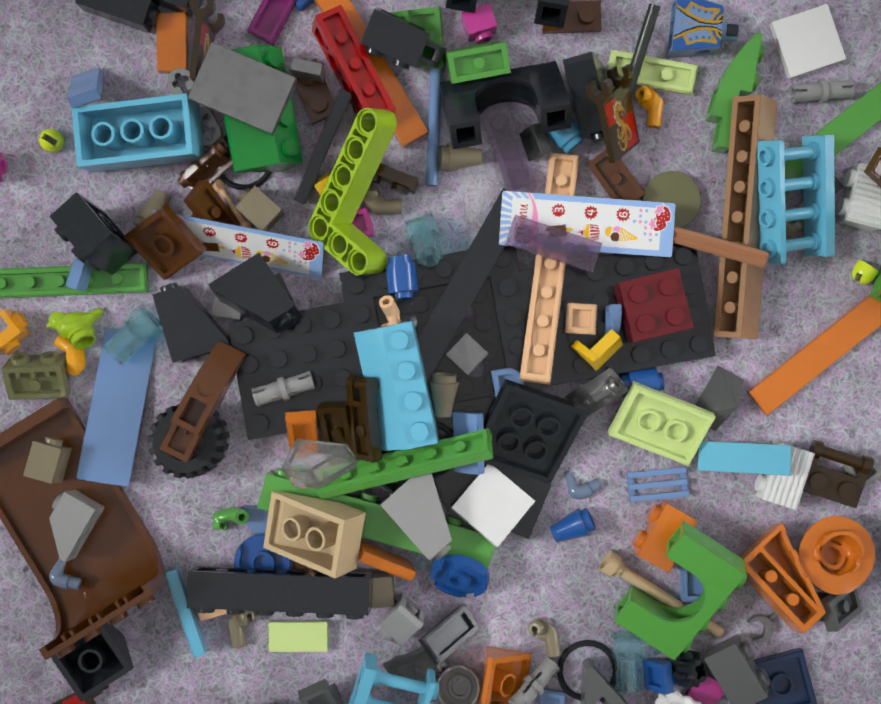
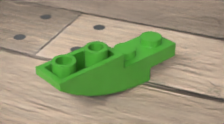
(737, 80)

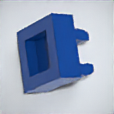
(658, 675)

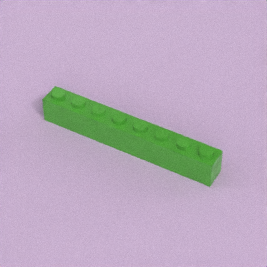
(378, 523)

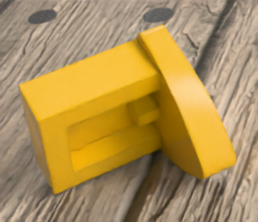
(601, 351)

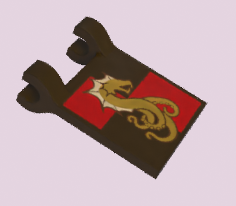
(203, 34)
(616, 111)

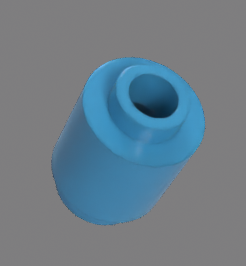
(567, 138)

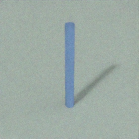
(433, 127)

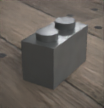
(737, 672)

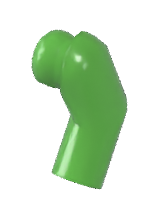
(234, 514)

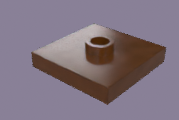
(165, 242)

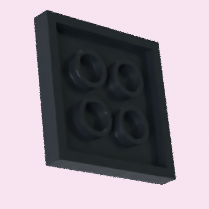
(532, 430)

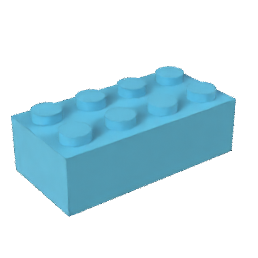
(137, 133)

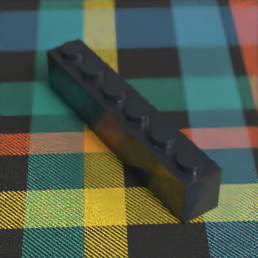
(279, 591)

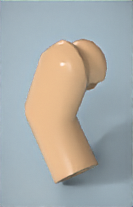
(390, 310)

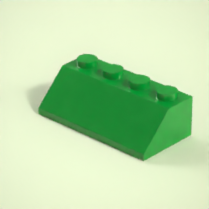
(255, 149)

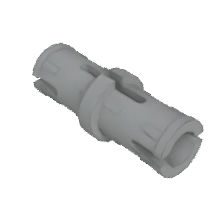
(822, 91)
(283, 388)
(534, 684)

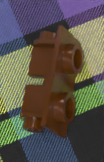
(209, 167)

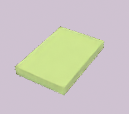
(661, 423)

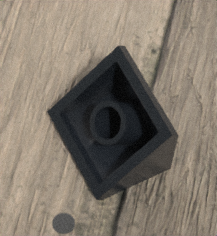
(95, 662)

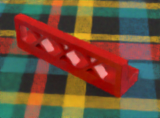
(350, 61)

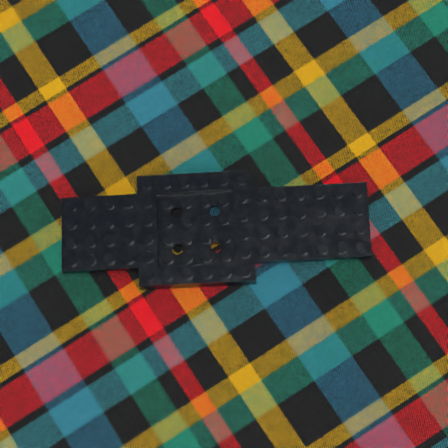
(327, 346)

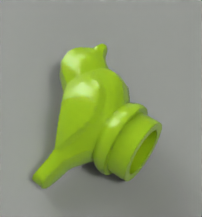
(76, 326)

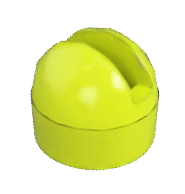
(46, 145)
(867, 271)

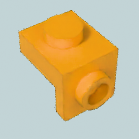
(14, 333)

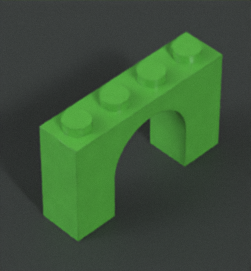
(674, 628)

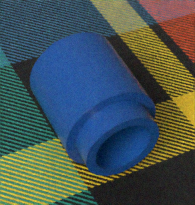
(401, 277)
(647, 377)

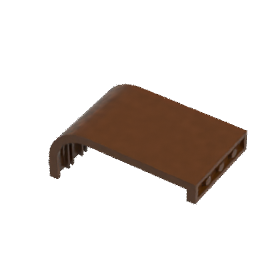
(119, 557)

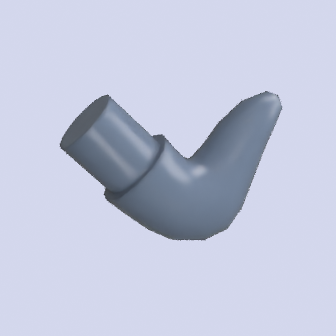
(581, 491)
(63, 580)

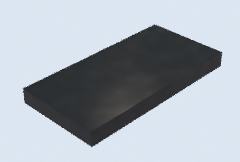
(454, 484)

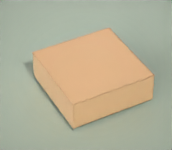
(580, 318)

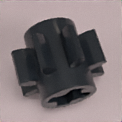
(689, 669)

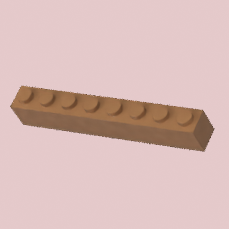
(741, 283)

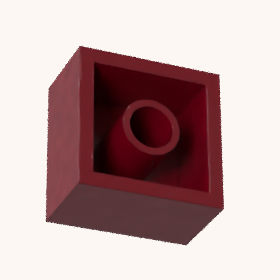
(653, 305)

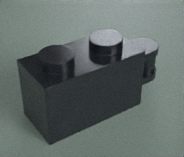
(400, 40)

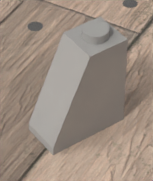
(420, 515)

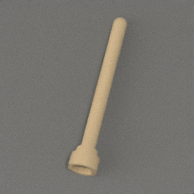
(613, 565)

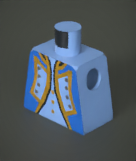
(698, 28)

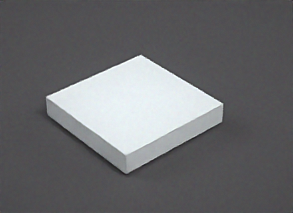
(807, 41)
(492, 505)

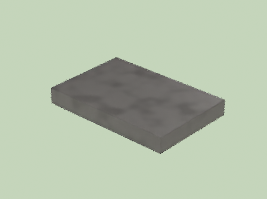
(242, 88)

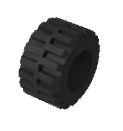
(207, 460)

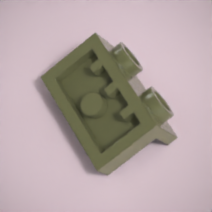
(36, 376)

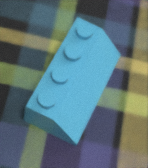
(403, 395)

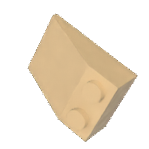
(314, 532)

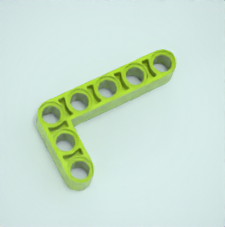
(346, 190)

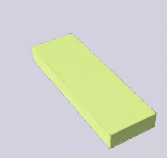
(659, 73)

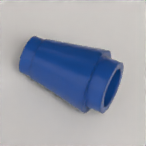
(573, 526)

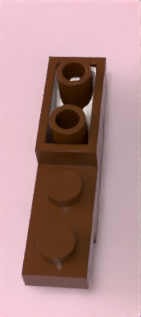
(201, 401)

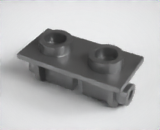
(599, 391)
(408, 664)

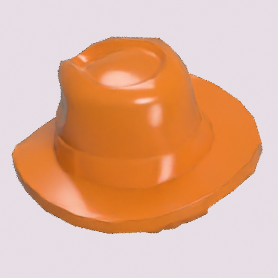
(836, 554)

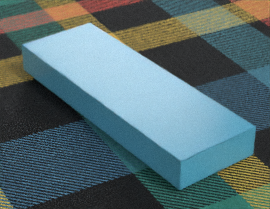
(745, 458)
(187, 615)

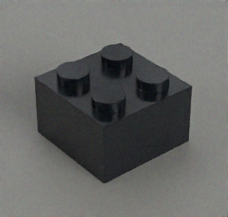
(92, 234)

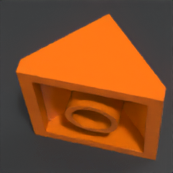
(503, 674)

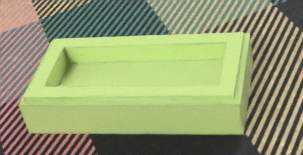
(298, 636)

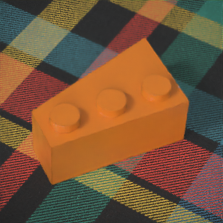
(780, 579)

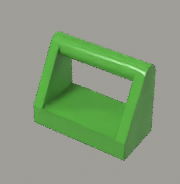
(477, 61)

